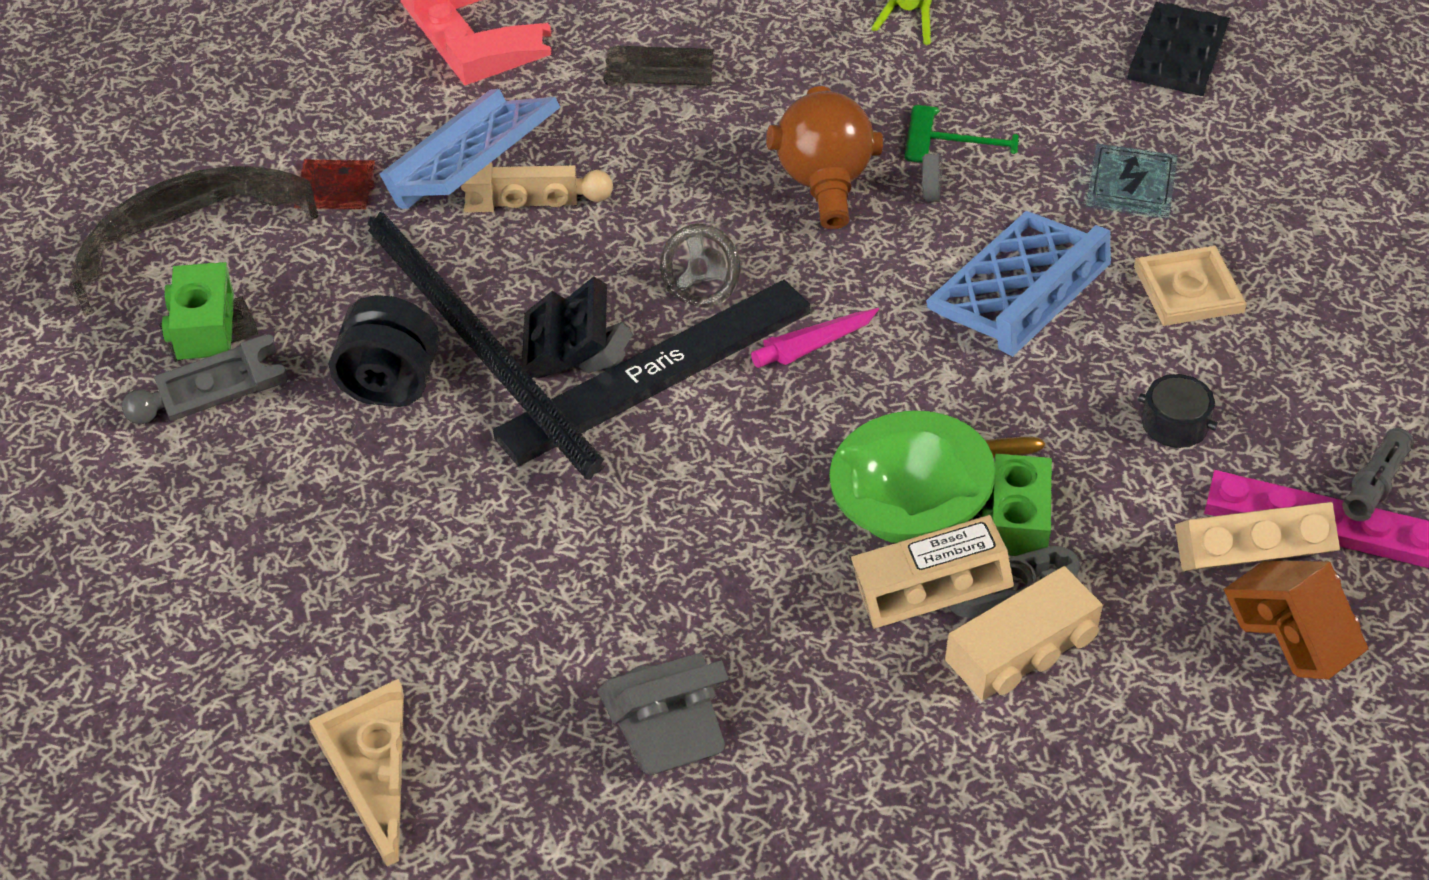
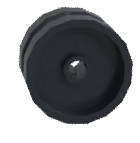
(384, 351)

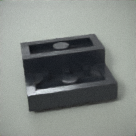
(563, 330)

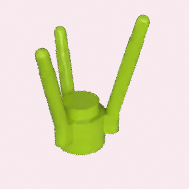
(908, 5)

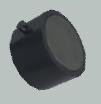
(1178, 410)

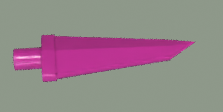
(796, 344)

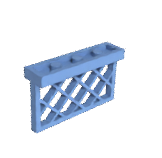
(464, 146)
(1046, 291)

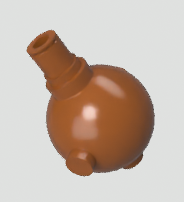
(825, 146)

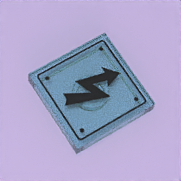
(1132, 181)

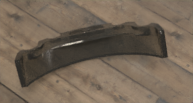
(176, 199)

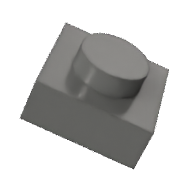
(616, 340)

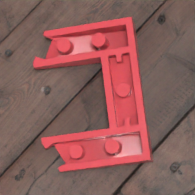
(481, 53)

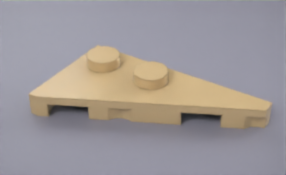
(366, 755)

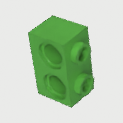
(1021, 502)

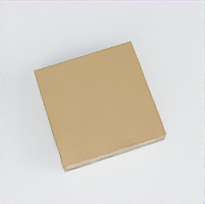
(1189, 285)

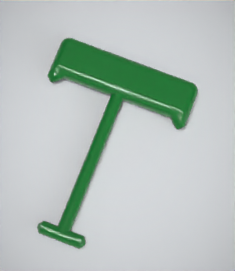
(921, 133)

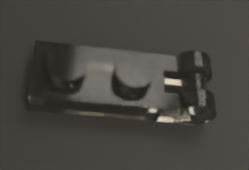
(658, 65)

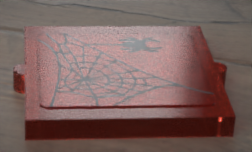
(339, 182)

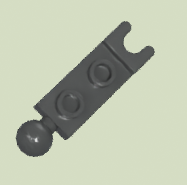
(207, 382)

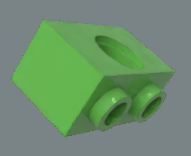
(199, 310)

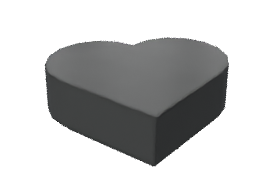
(931, 177)

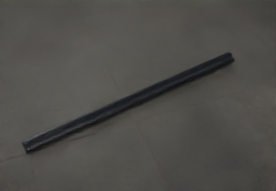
(487, 347)

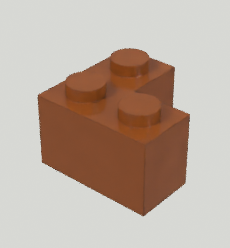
(1304, 610)

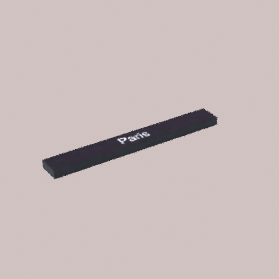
(658, 368)

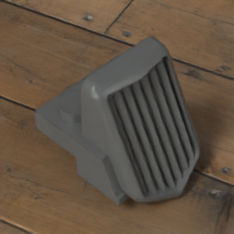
(667, 711)

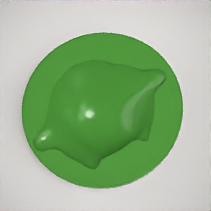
(912, 474)

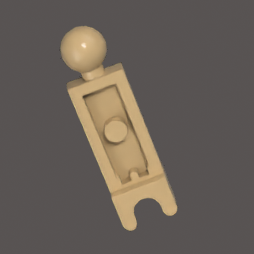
(532, 187)

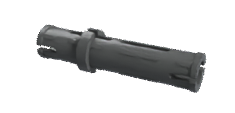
(1389, 460)

